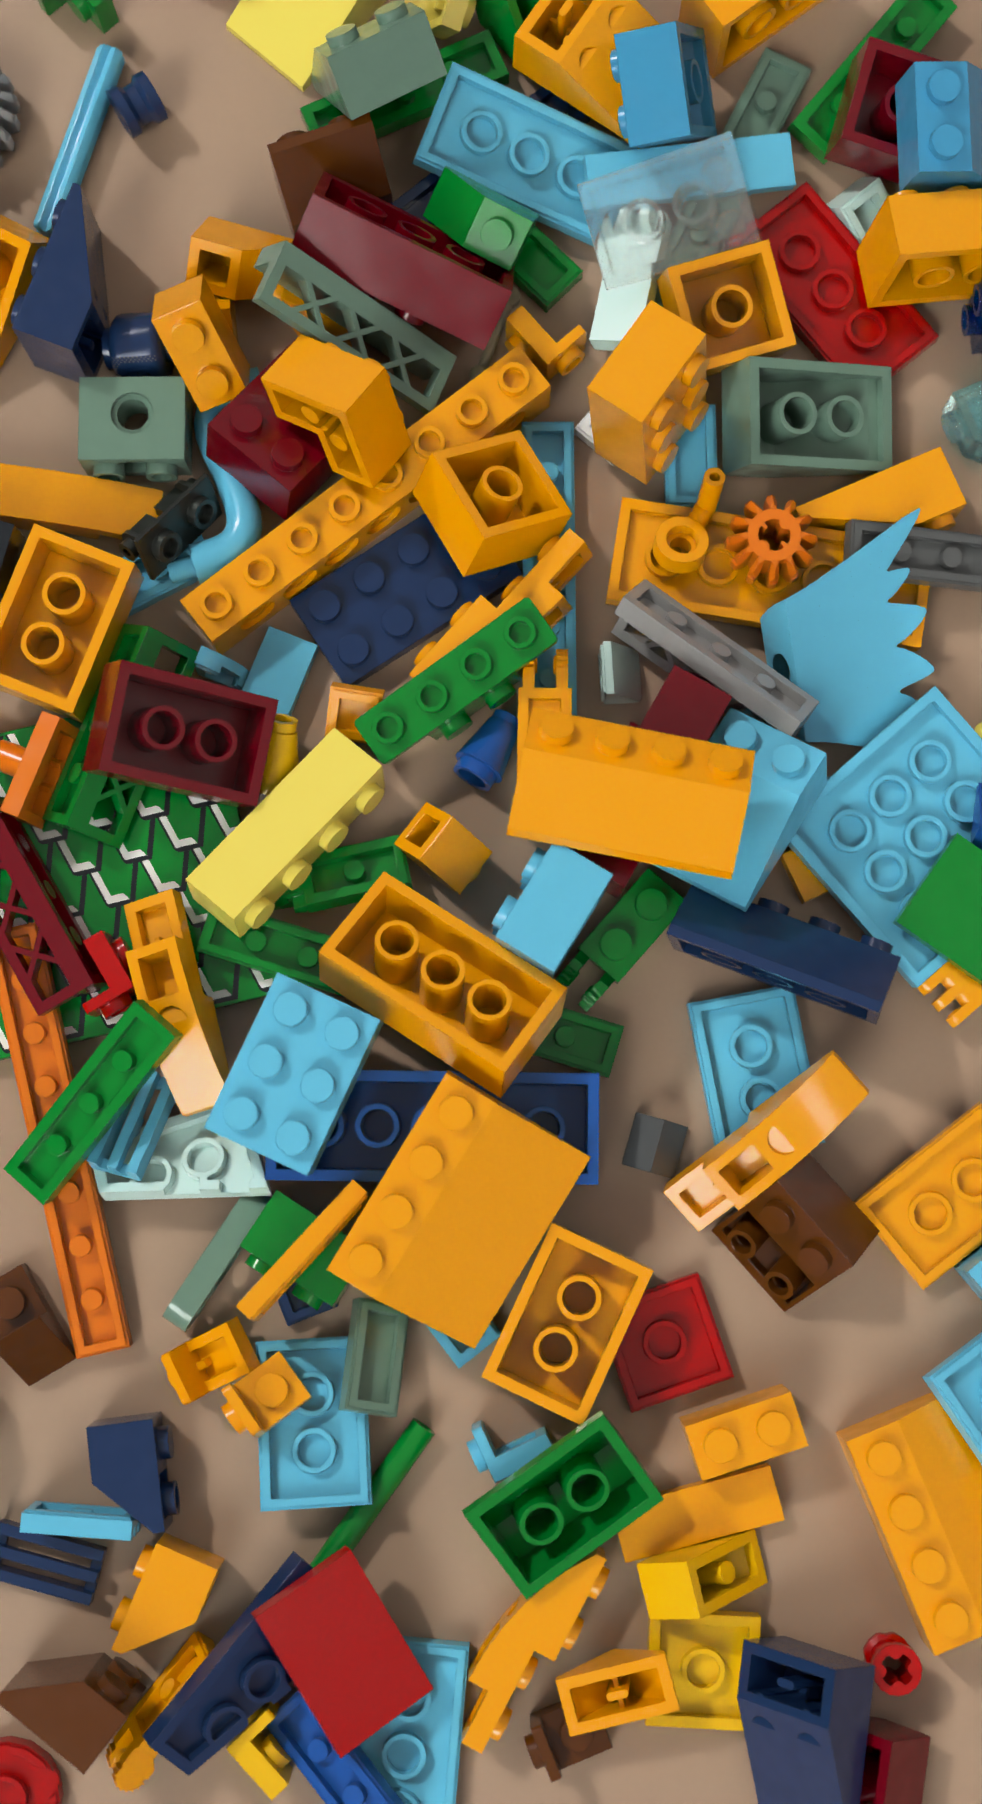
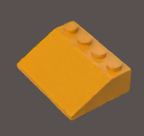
(458, 1211)
(927, 1513)

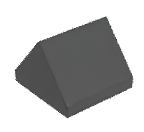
(654, 1145)

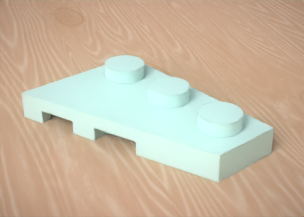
(190, 1165)

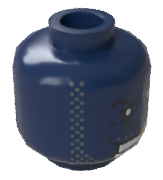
(135, 347)

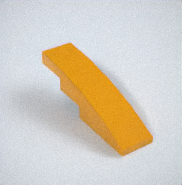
(72, 502)

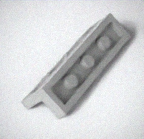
(676, 636)

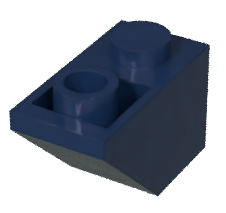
(132, 1469)

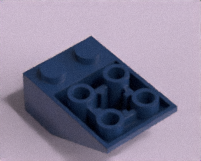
(66, 301)
(804, 1721)

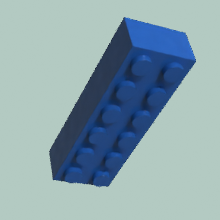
(390, 1102)

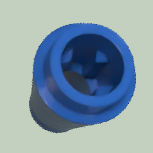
(488, 751)

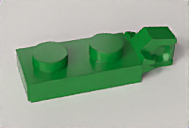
(346, 875)

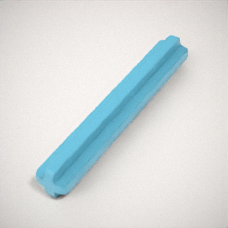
(81, 133)

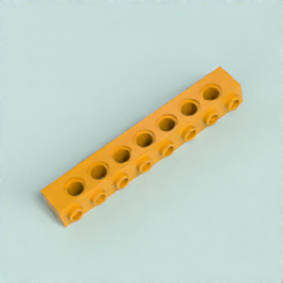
(353, 514)

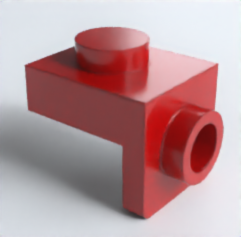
(113, 965)

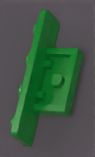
(458, 684)

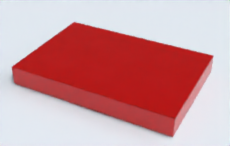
(342, 1651)

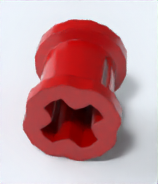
(891, 1681)

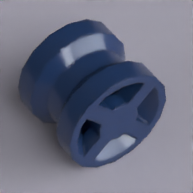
(137, 104)

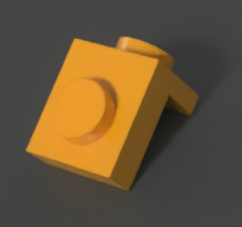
(541, 348)
(210, 1360)

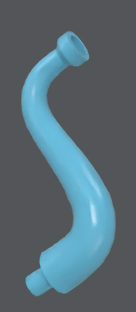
(241, 512)

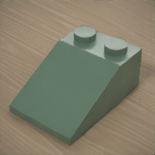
(377, 60)
(805, 418)

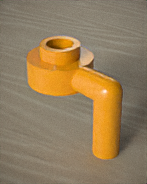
(689, 531)

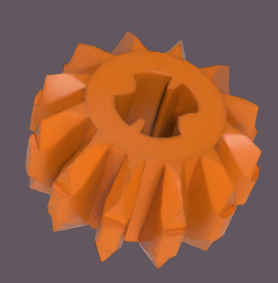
(785, 531)

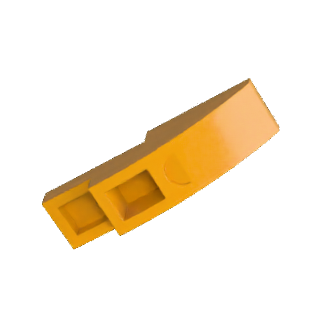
(557, 565)
(169, 981)
(769, 1143)
(536, 1624)

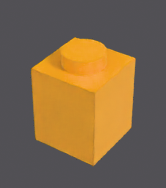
(443, 848)

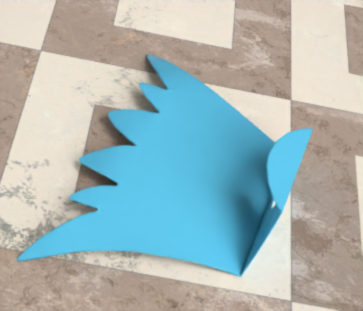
(844, 640)

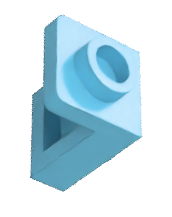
(509, 1457)

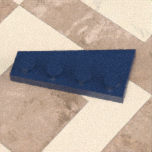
(226, 1687)

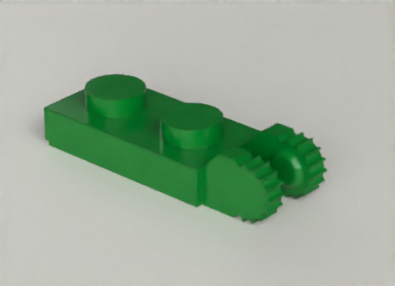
(624, 934)

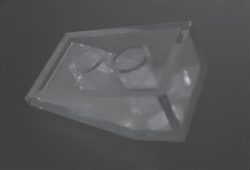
(669, 211)

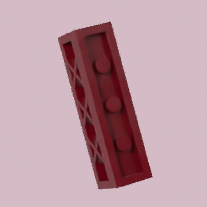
(51, 915)

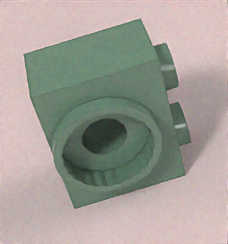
(155, 450)

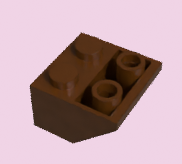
(341, 149)
(797, 1233)

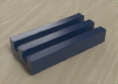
(46, 1584)

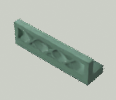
(356, 312)

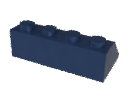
(787, 952)

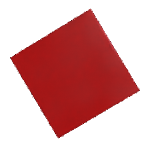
(671, 1345)

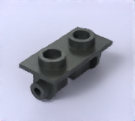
(181, 520)

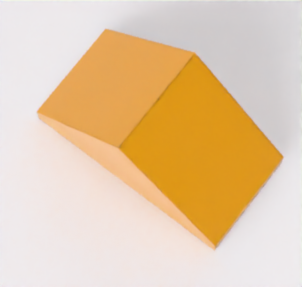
(617, 1690)

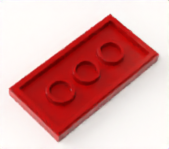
(826, 289)

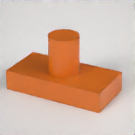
(36, 768)

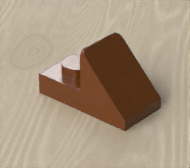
(29, 1330)

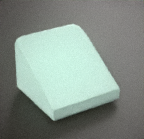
(859, 205)
(619, 674)

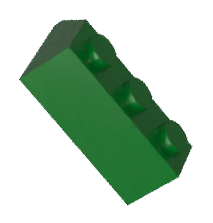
(563, 1504)

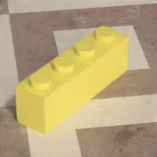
(287, 833)

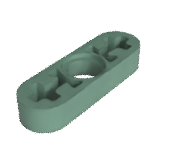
(214, 1262)

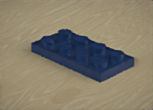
(390, 600)

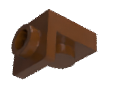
(552, 1745)

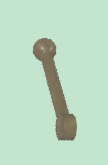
(490, 348)

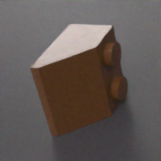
(74, 1702)

